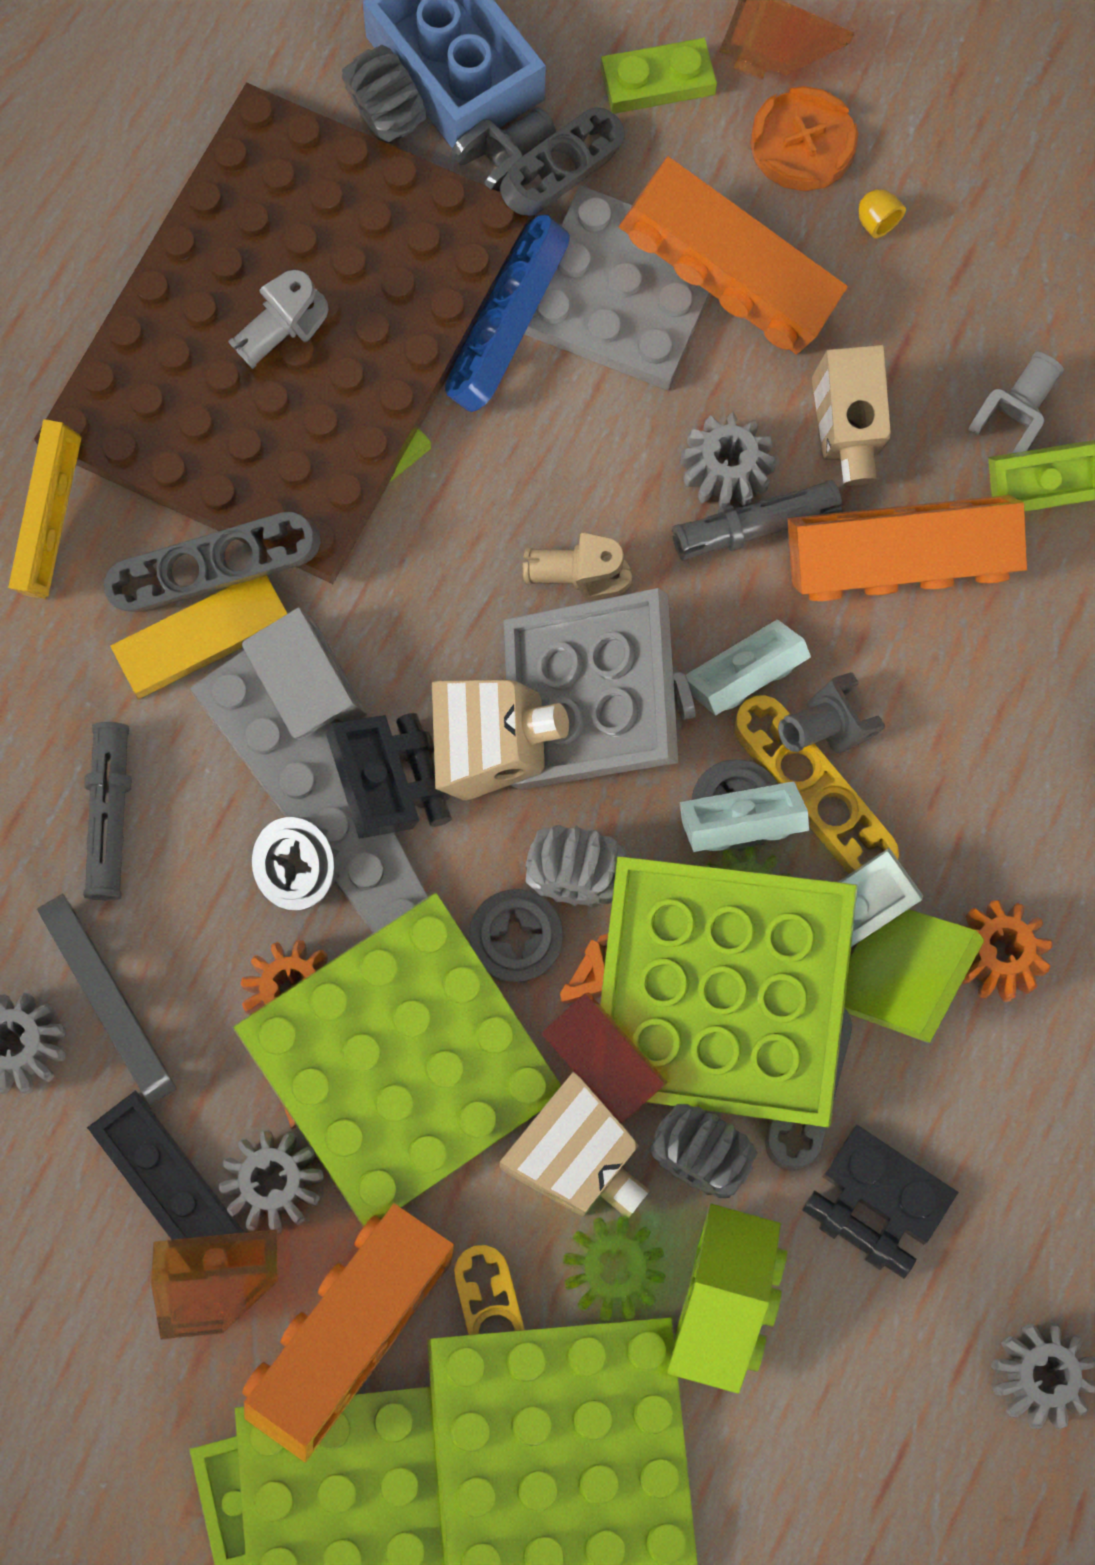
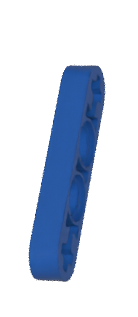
(507, 314)

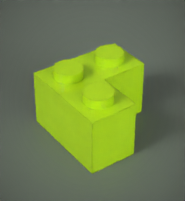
(729, 1299)

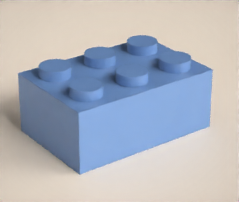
(461, 58)

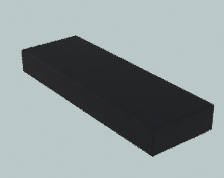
(161, 1172)

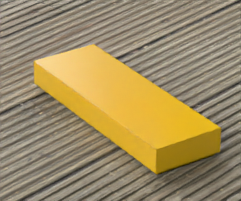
(45, 510)
(197, 635)

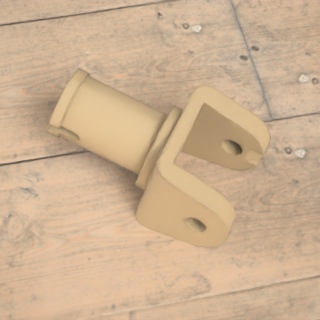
(586, 567)

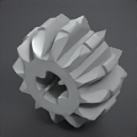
(731, 442)
(573, 865)
(36, 1039)
(264, 1162)
(1053, 1399)

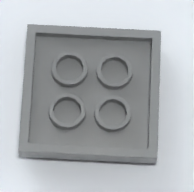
(615, 298)
(610, 674)

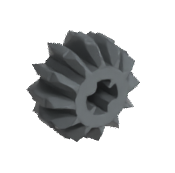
(384, 93)
(703, 1151)

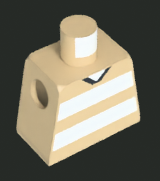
(852, 389)
(490, 735)
(577, 1153)

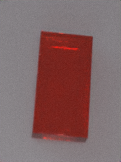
(604, 1057)

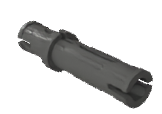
(738, 525)
(108, 744)

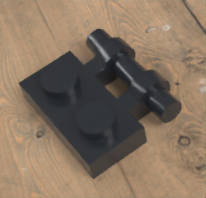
(375, 779)
(889, 1186)

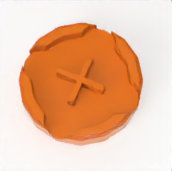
(804, 138)

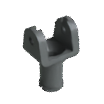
(503, 146)
(829, 718)

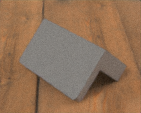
(302, 674)

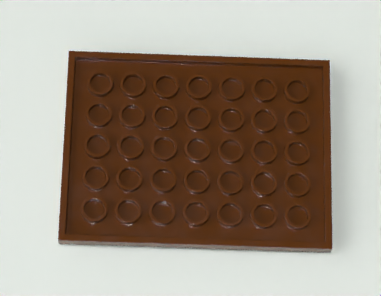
(318, 421)

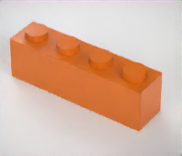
(732, 257)
(907, 546)
(347, 1331)

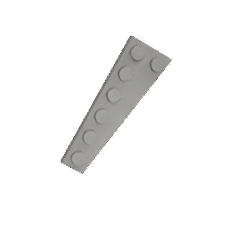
(306, 783)

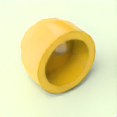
(880, 212)

